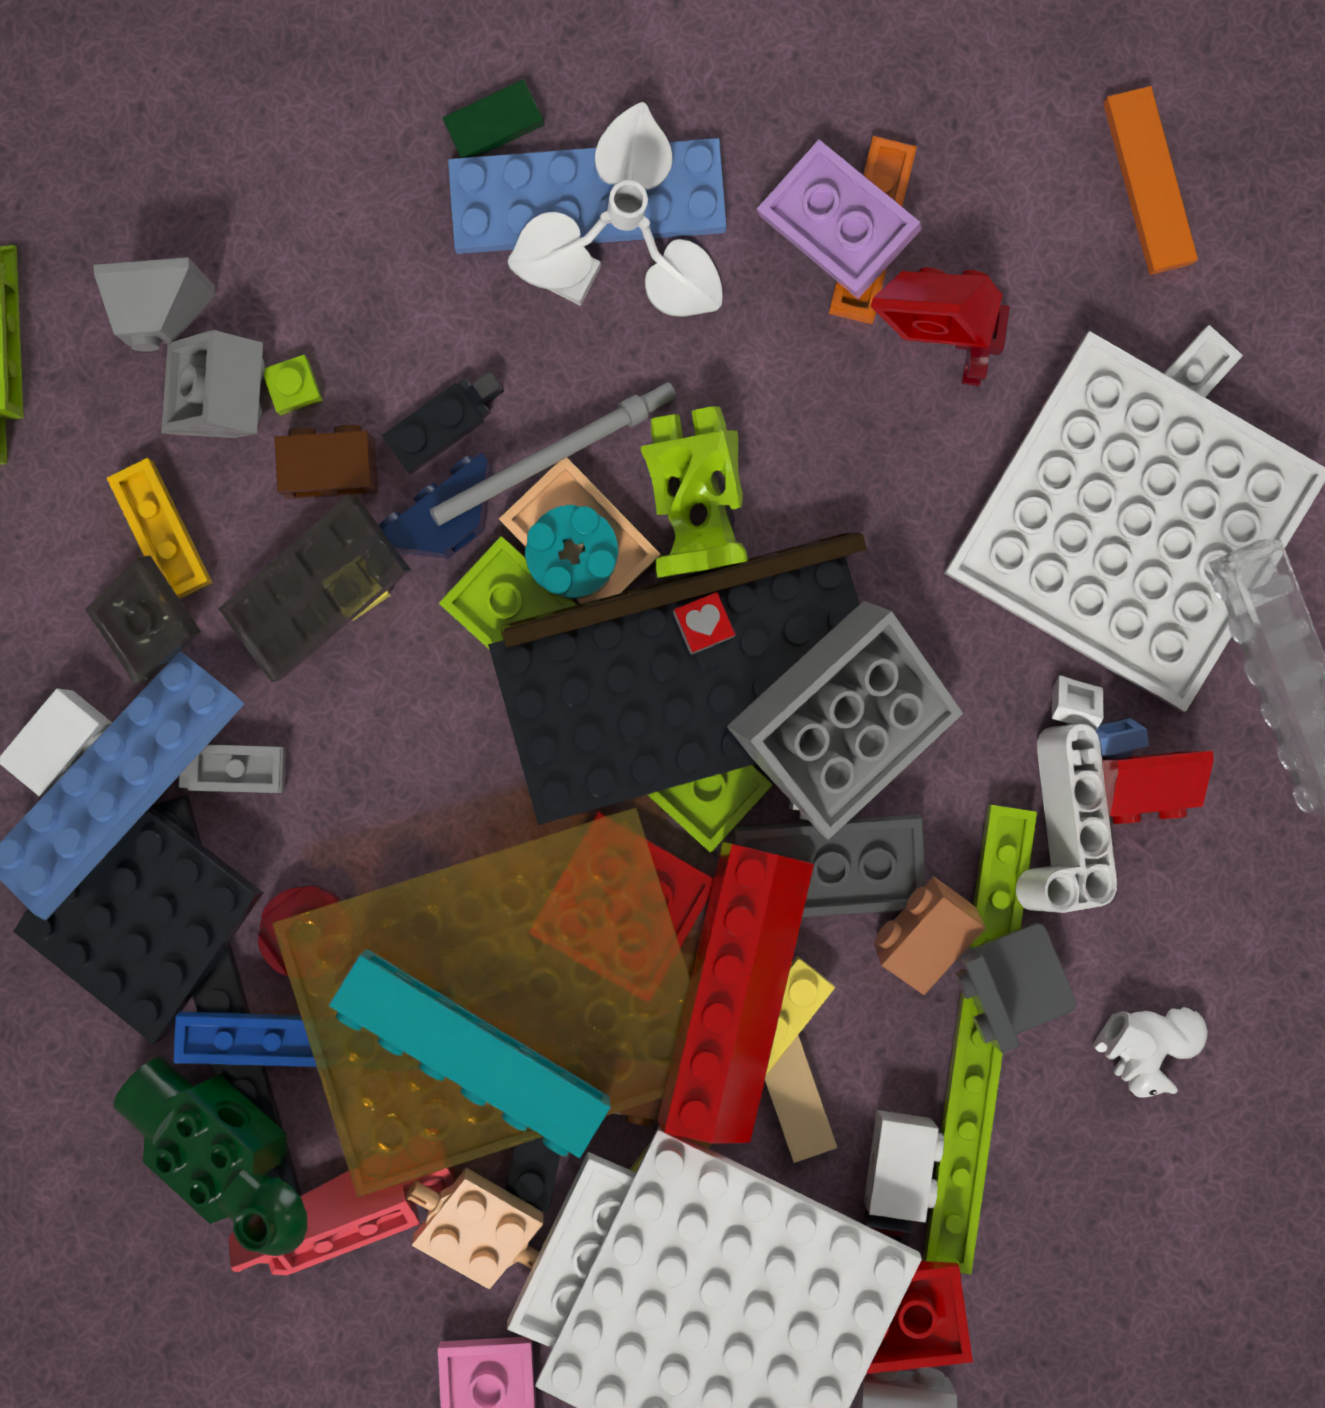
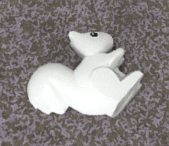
(1145, 1040)

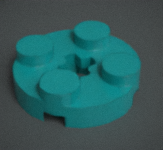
(596, 563)

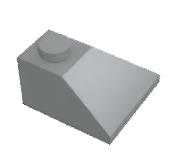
(152, 299)

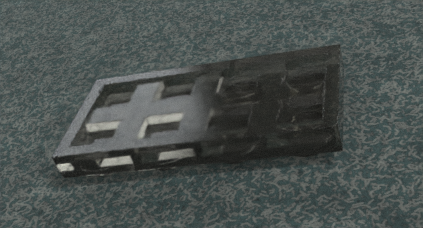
(314, 588)

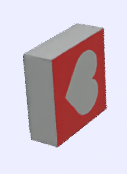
(703, 623)

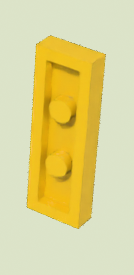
(159, 526)

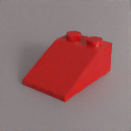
(928, 1324)

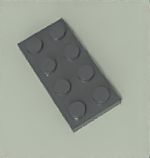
(860, 869)

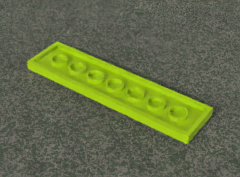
(504, 591)

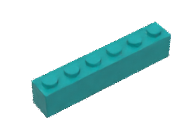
(471, 1054)

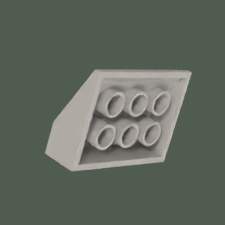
(847, 717)

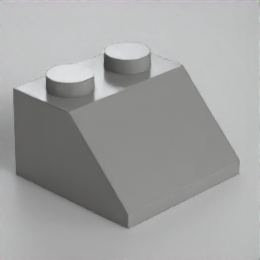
(213, 386)
(906, 1390)

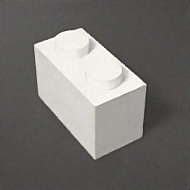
(53, 740)
(902, 1166)

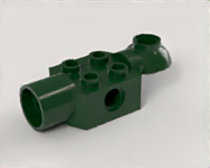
(215, 1154)

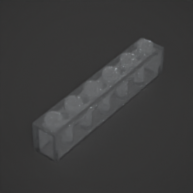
(1281, 658)

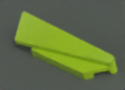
(10, 348)

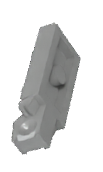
(236, 769)

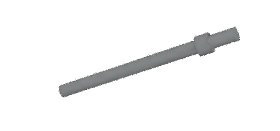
(629, 412)

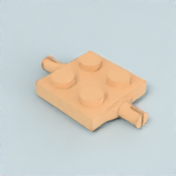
(476, 1227)

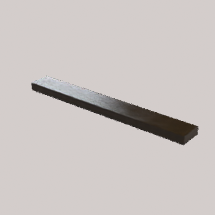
(681, 588)

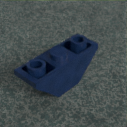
(416, 530)

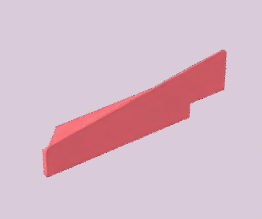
(344, 1222)

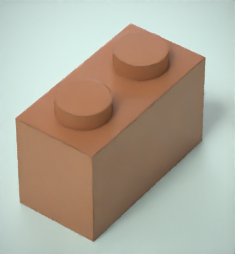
(928, 935)

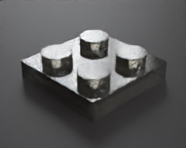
(142, 619)

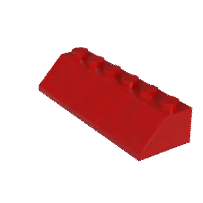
(735, 996)

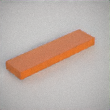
(889, 169)
(1150, 180)

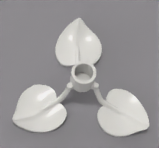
(634, 159)

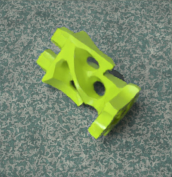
(696, 465)

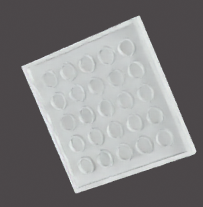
(1121, 509)
(726, 1294)

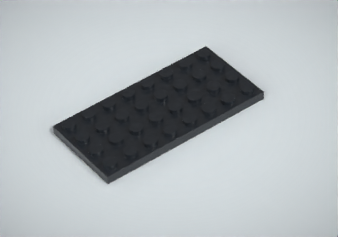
(630, 708)

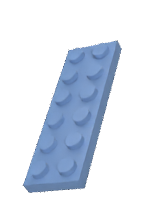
(504, 192)
(113, 784)

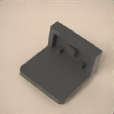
(1014, 985)

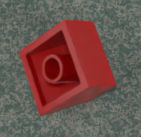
(940, 307)
(1156, 783)

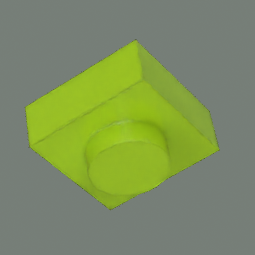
(292, 385)

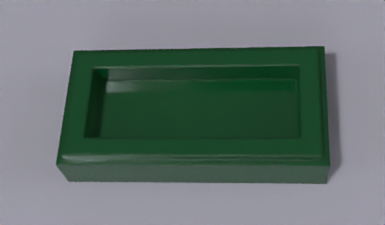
(493, 121)

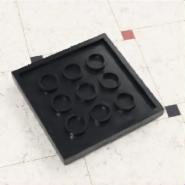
(145, 923)

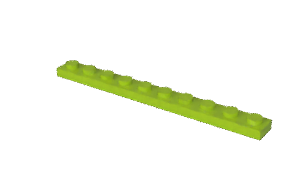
(974, 1064)

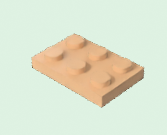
(569, 486)

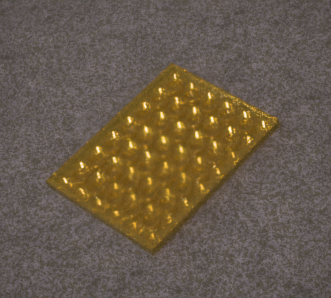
(541, 940)

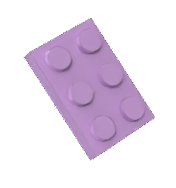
(839, 219)

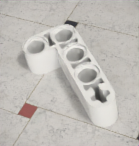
(1076, 825)

